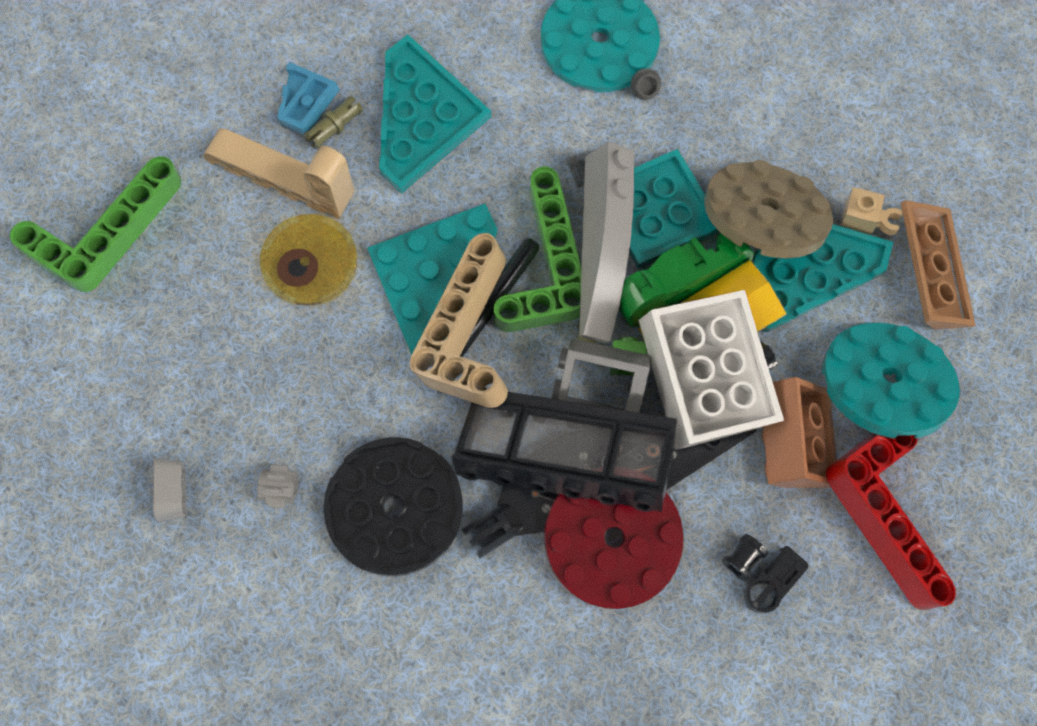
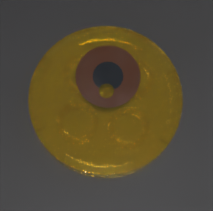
(308, 260)

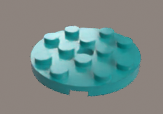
(596, 65)
(915, 404)

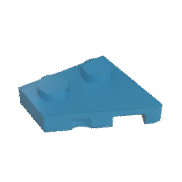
(304, 98)

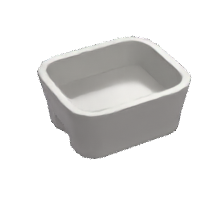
(169, 489)

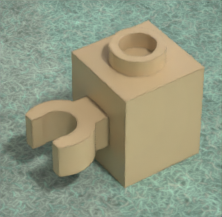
(865, 213)

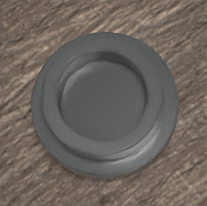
(645, 83)

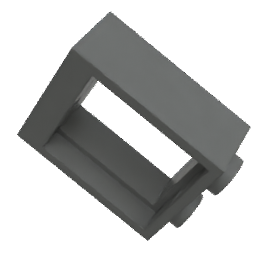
(606, 356)

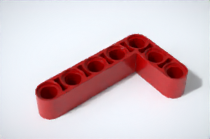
(902, 548)

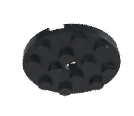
(388, 542)

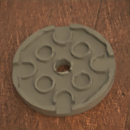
(789, 222)

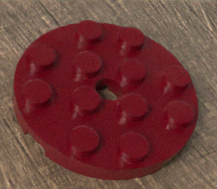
(606, 574)

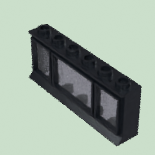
(569, 450)

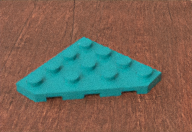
(422, 114)
(421, 263)
(834, 269)

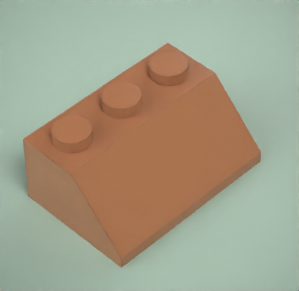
(804, 442)

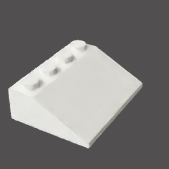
(710, 368)

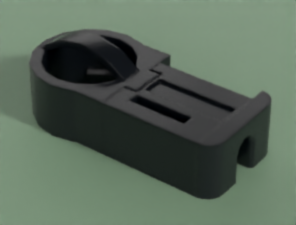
(779, 576)

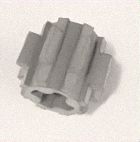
(277, 486)

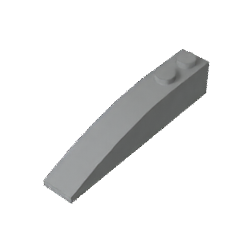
(605, 237)

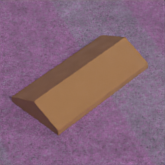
(934, 268)

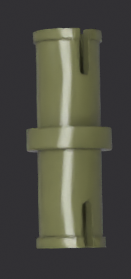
(333, 122)

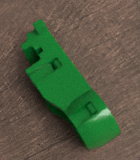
(679, 276)

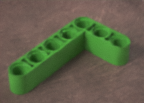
(104, 231)
(556, 258)

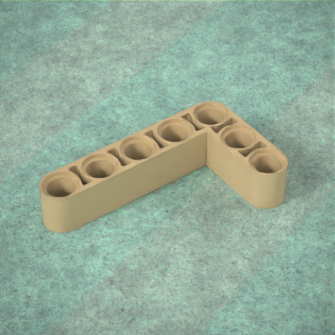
(321, 184)
(483, 265)

